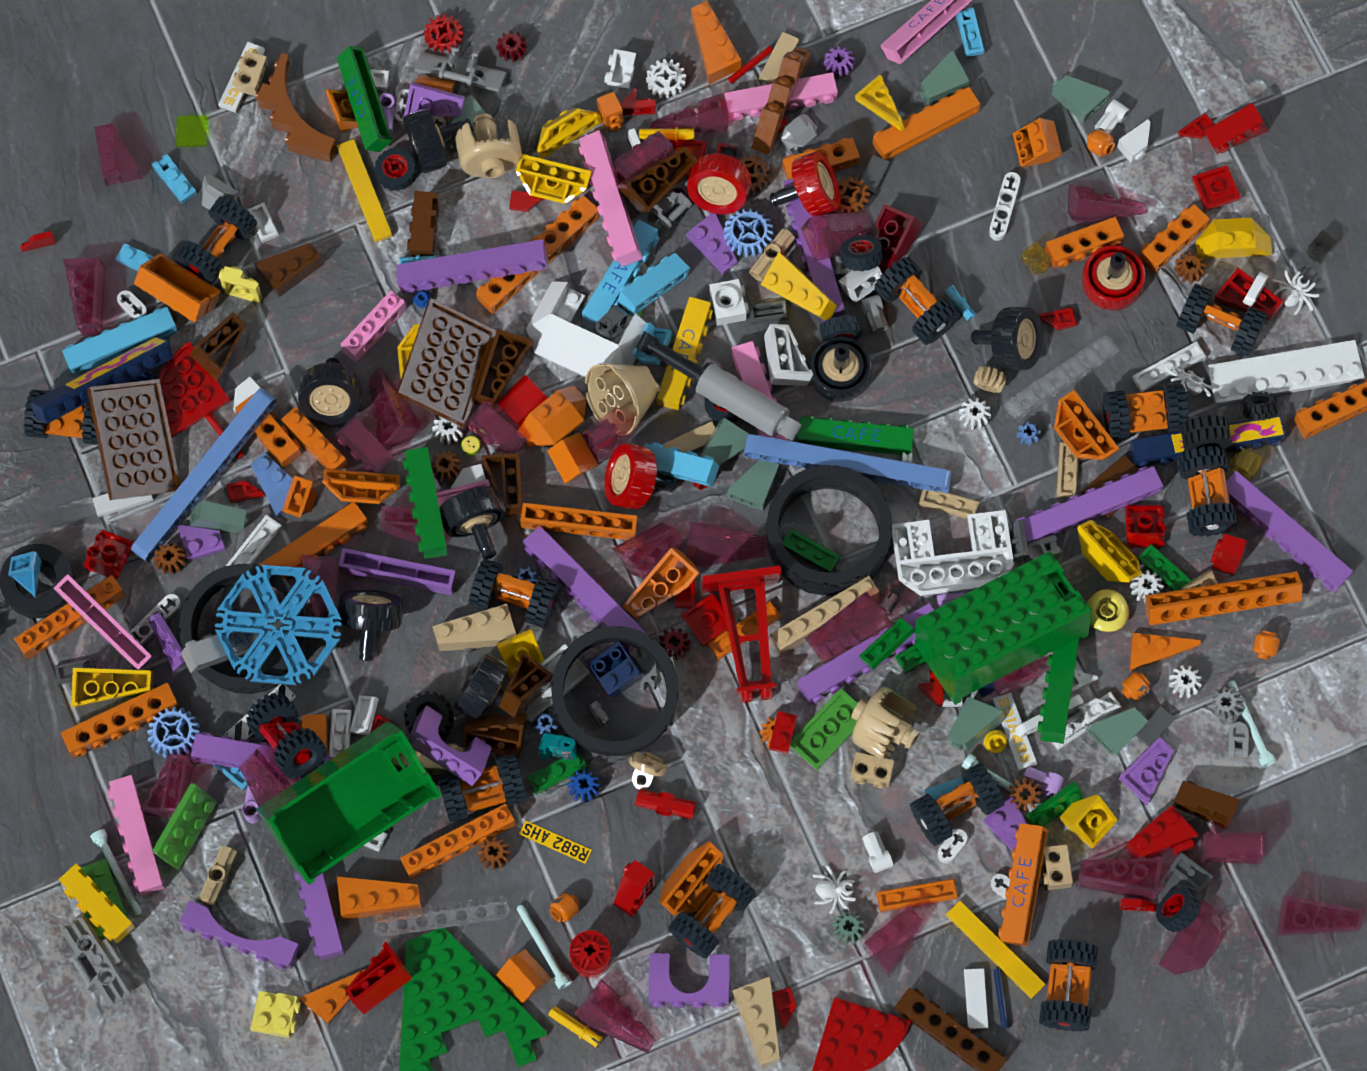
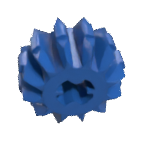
(575, 787)

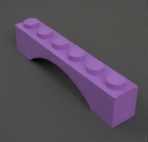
(277, 950)

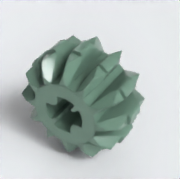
(856, 929)

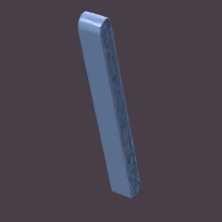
(872, 467)
(204, 474)

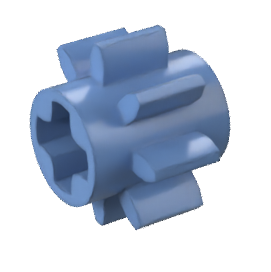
(1032, 431)
(527, 573)
(548, 728)

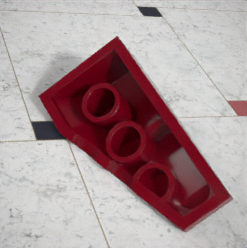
(896, 233)

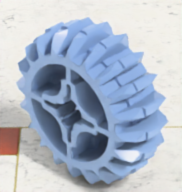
(756, 220)
(178, 726)

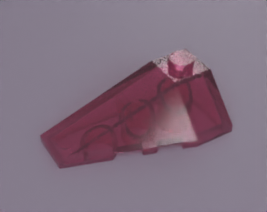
(704, 118)

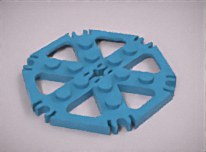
(270, 608)

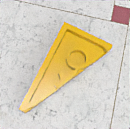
(878, 100)

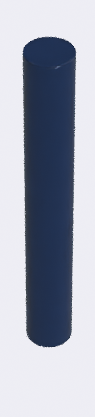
(1001, 999)

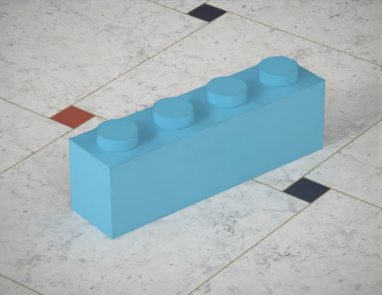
(653, 283)
(684, 465)

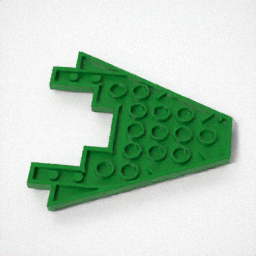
(450, 992)

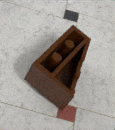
(424, 224)
(289, 267)
(218, 345)
(505, 476)
(526, 685)
(501, 732)
(1206, 804)

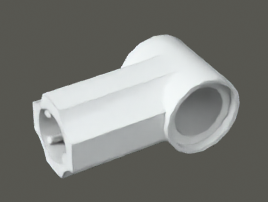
(1113, 115)
(878, 856)

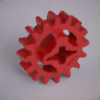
(444, 40)

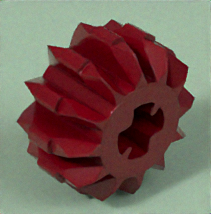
(511, 52)
(681, 641)

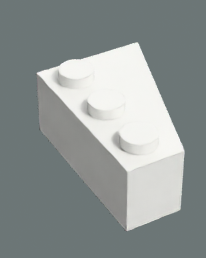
(784, 358)

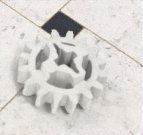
(666, 70)

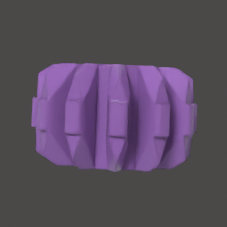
(832, 58)

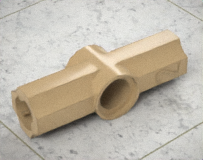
(779, 244)
(223, 864)

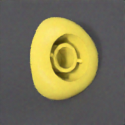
(1108, 610)

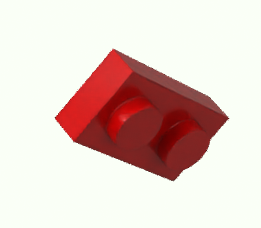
(783, 732)

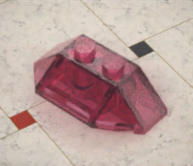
(1196, 943)

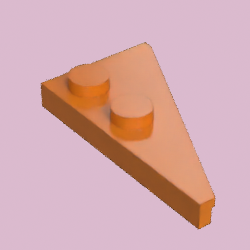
(330, 999)

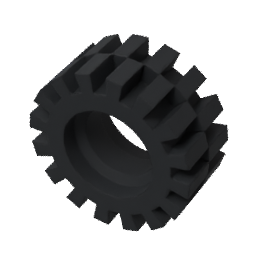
(1260, 406)

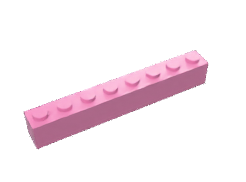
(610, 199)

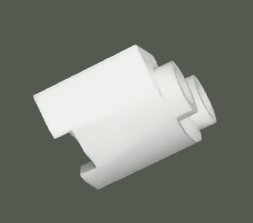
(621, 69)

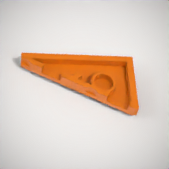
(1151, 648)

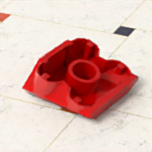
(521, 400)
(1145, 526)
(108, 554)

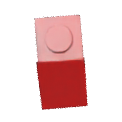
(632, 106)
(933, 690)

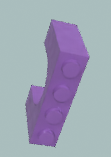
(426, 740)
(713, 994)

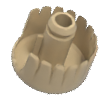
(488, 155)
(882, 722)

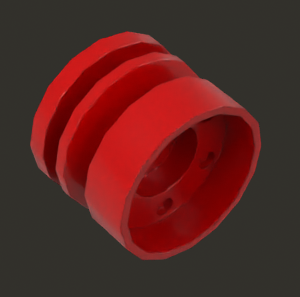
(598, 962)

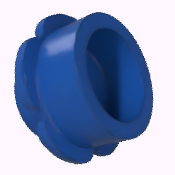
(417, 298)

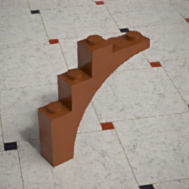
(779, 97)
(300, 136)

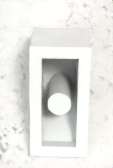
(1135, 142)
(859, 283)

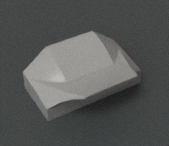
(798, 132)
(213, 188)

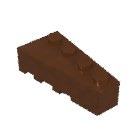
(652, 182)
(503, 362)

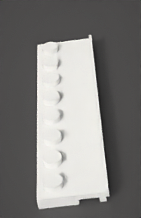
(1286, 372)

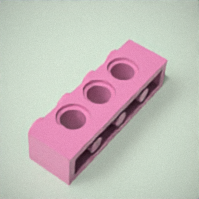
(373, 326)

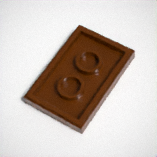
(1113, 473)

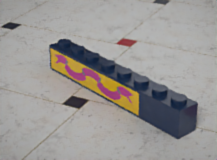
(115, 371)
(1244, 434)

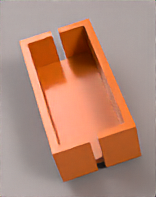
(177, 287)

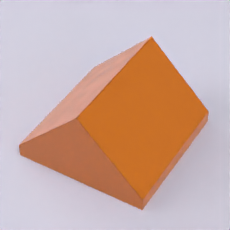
(341, 109)
(572, 457)
(523, 976)

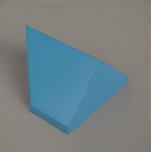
(26, 570)

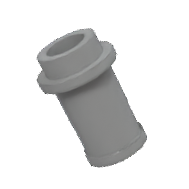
(887, 602)
(598, 712)

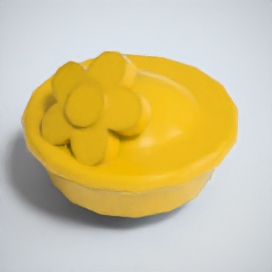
(995, 741)

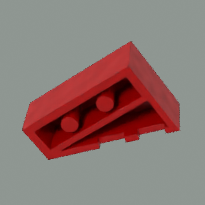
(634, 888)

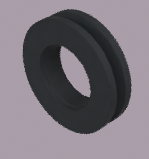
(47, 604)

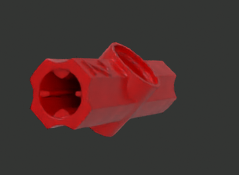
(665, 804)

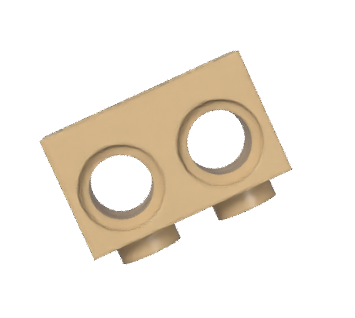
(253, 73)
(873, 765)
(1061, 867)

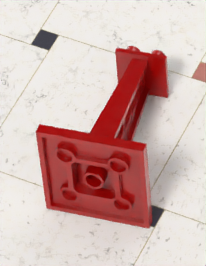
(741, 580)

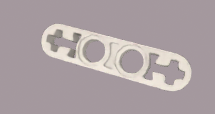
(1004, 206)
(158, 608)
(1032, 725)

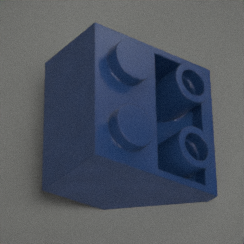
(616, 669)

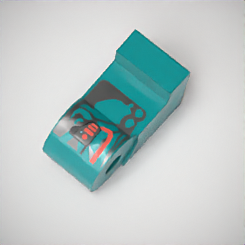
(557, 746)

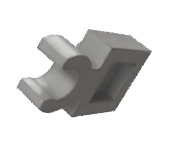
(649, 667)

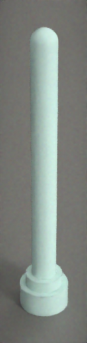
(1266, 758)
(971, 761)
(100, 838)
(562, 979)

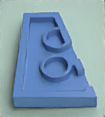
(272, 480)

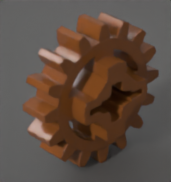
(753, 166)
(856, 193)

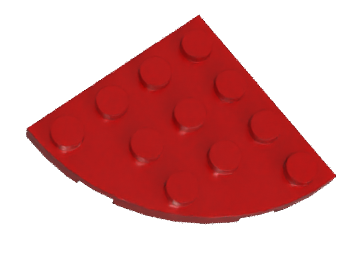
(188, 391)
(858, 1038)

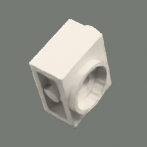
(732, 292)

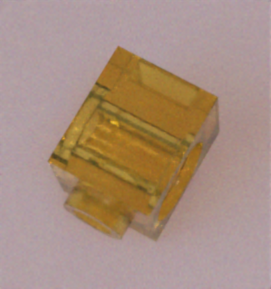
(1032, 252)
(1247, 463)

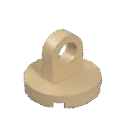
(647, 765)

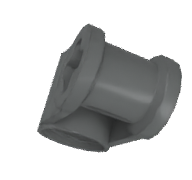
(614, 322)

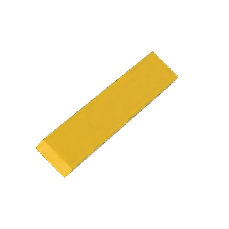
(364, 191)
(995, 950)

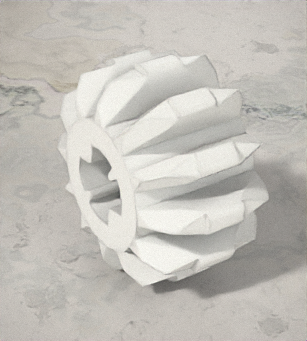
(967, 413)
(450, 434)
(1137, 585)
(1192, 681)

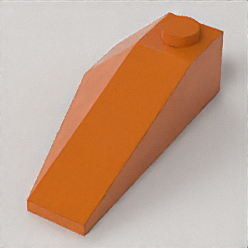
(667, 579)

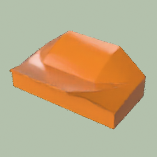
(299, 497)

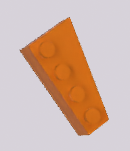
(714, 45)
(371, 897)

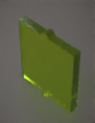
(191, 131)

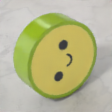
(470, 445)

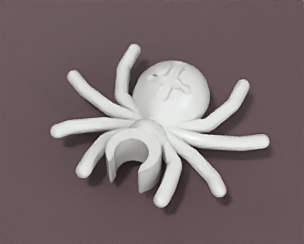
(1295, 291)
(1192, 383)
(834, 890)

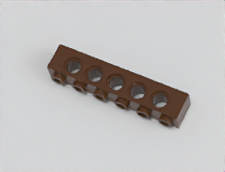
(938, 1032)

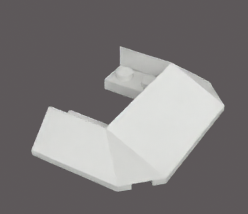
(571, 345)
(954, 572)

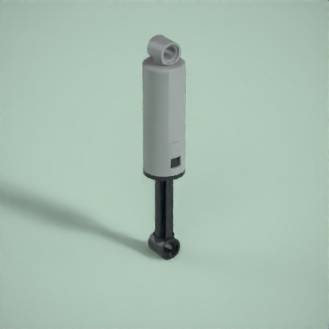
(726, 390)

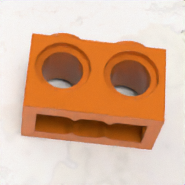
(610, 112)

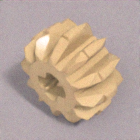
(990, 379)

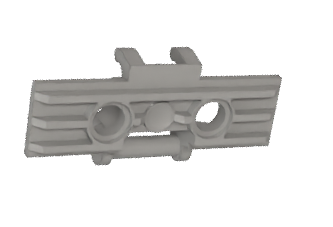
(460, 70)
(666, 204)
(102, 959)

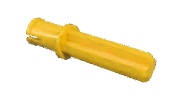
(669, 134)
(575, 1026)

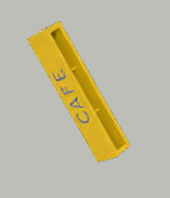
(687, 344)

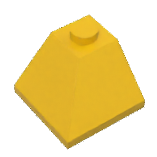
(1089, 819)

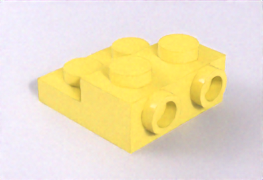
(236, 285)
(275, 1014)

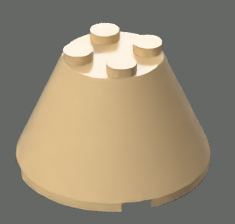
(620, 394)

